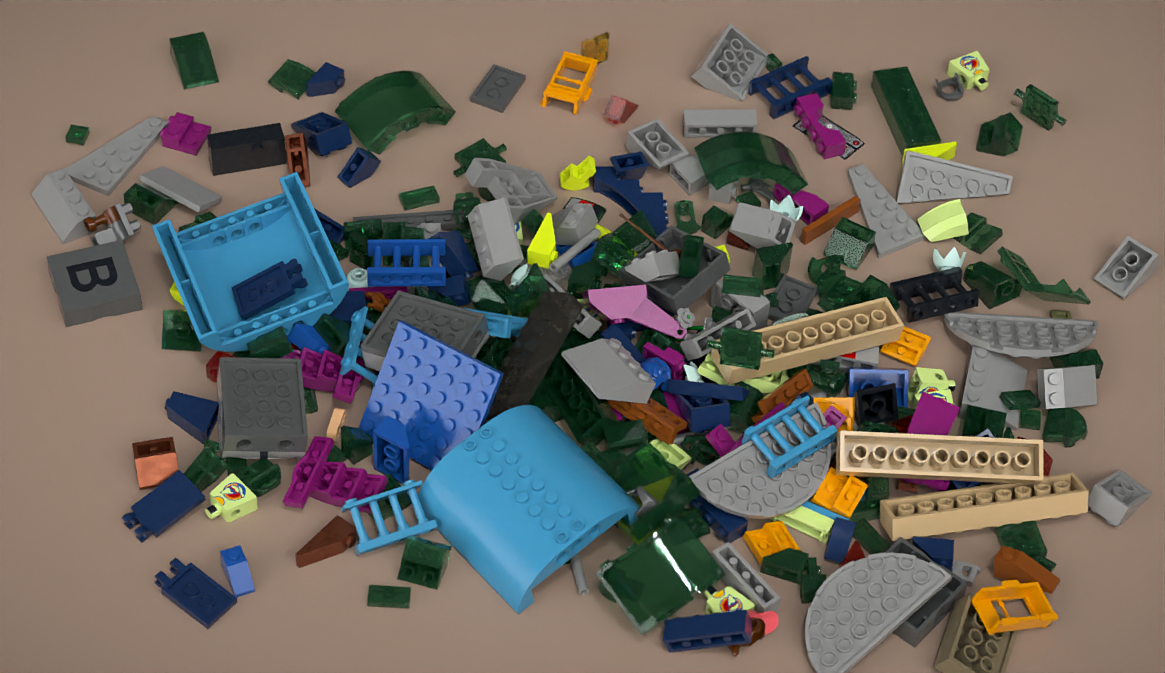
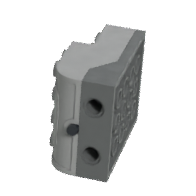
(448, 323)
(261, 408)

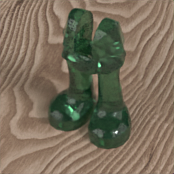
(827, 384)

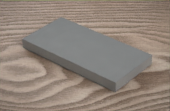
(180, 189)

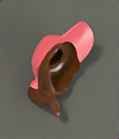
(761, 625)

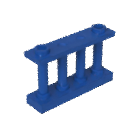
(406, 276)

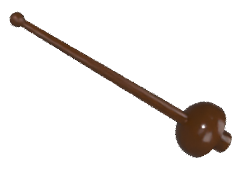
(650, 238)

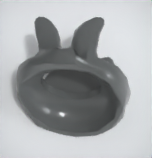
(957, 94)
(646, 498)

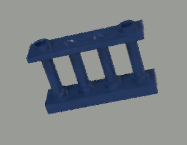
(788, 72)

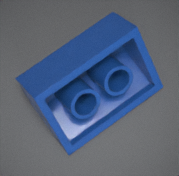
(865, 377)
(391, 449)

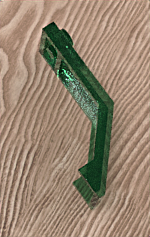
(1055, 293)

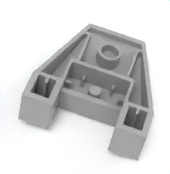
(520, 186)

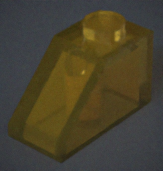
(596, 47)

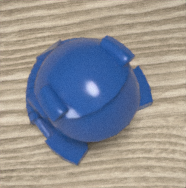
(658, 371)

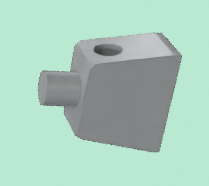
(689, 174)

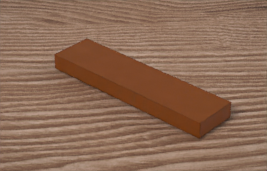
(830, 220)

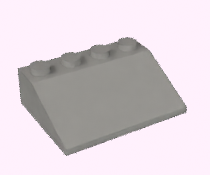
(731, 64)
(610, 371)
(987, 378)

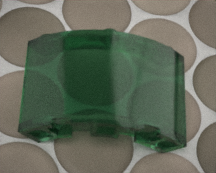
(391, 105)
(749, 155)
(660, 574)

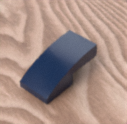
(840, 539)

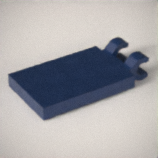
(268, 288)
(164, 506)
(195, 593)

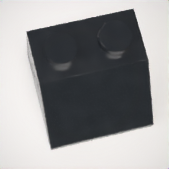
(876, 404)

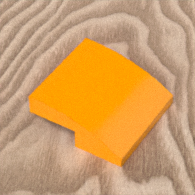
(908, 348)
(842, 404)
(839, 493)
(769, 540)

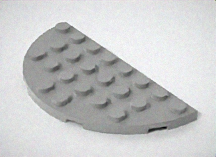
(1022, 334)
(744, 488)
(865, 605)

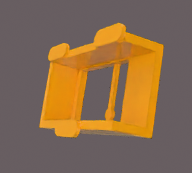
(566, 93)
(1011, 589)

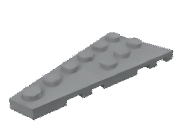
(113, 162)
(937, 179)
(883, 214)

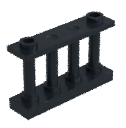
(932, 283)

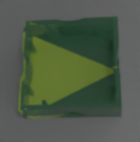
(659, 478)

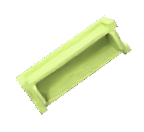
(808, 523)

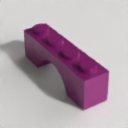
(827, 141)

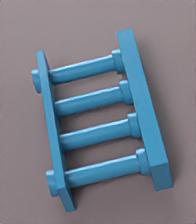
(501, 324)
(352, 348)
(792, 454)
(404, 531)

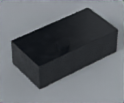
(246, 149)

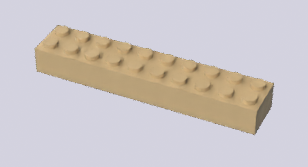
(820, 337)
(939, 457)
(983, 507)

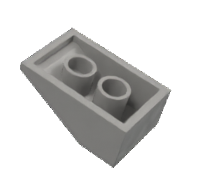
(656, 144)
(573, 223)
(1128, 268)
(757, 305)
(1067, 386)
(1117, 497)

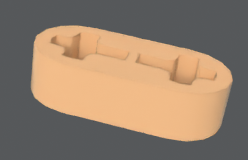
(336, 422)

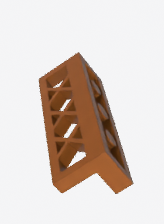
(785, 393)
(656, 423)

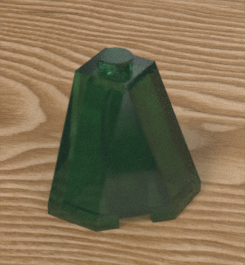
(993, 285)

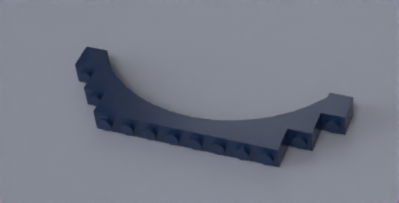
(631, 198)

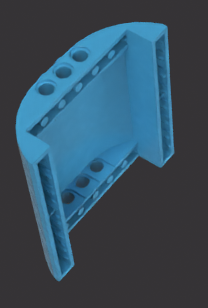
(241, 244)
(521, 501)

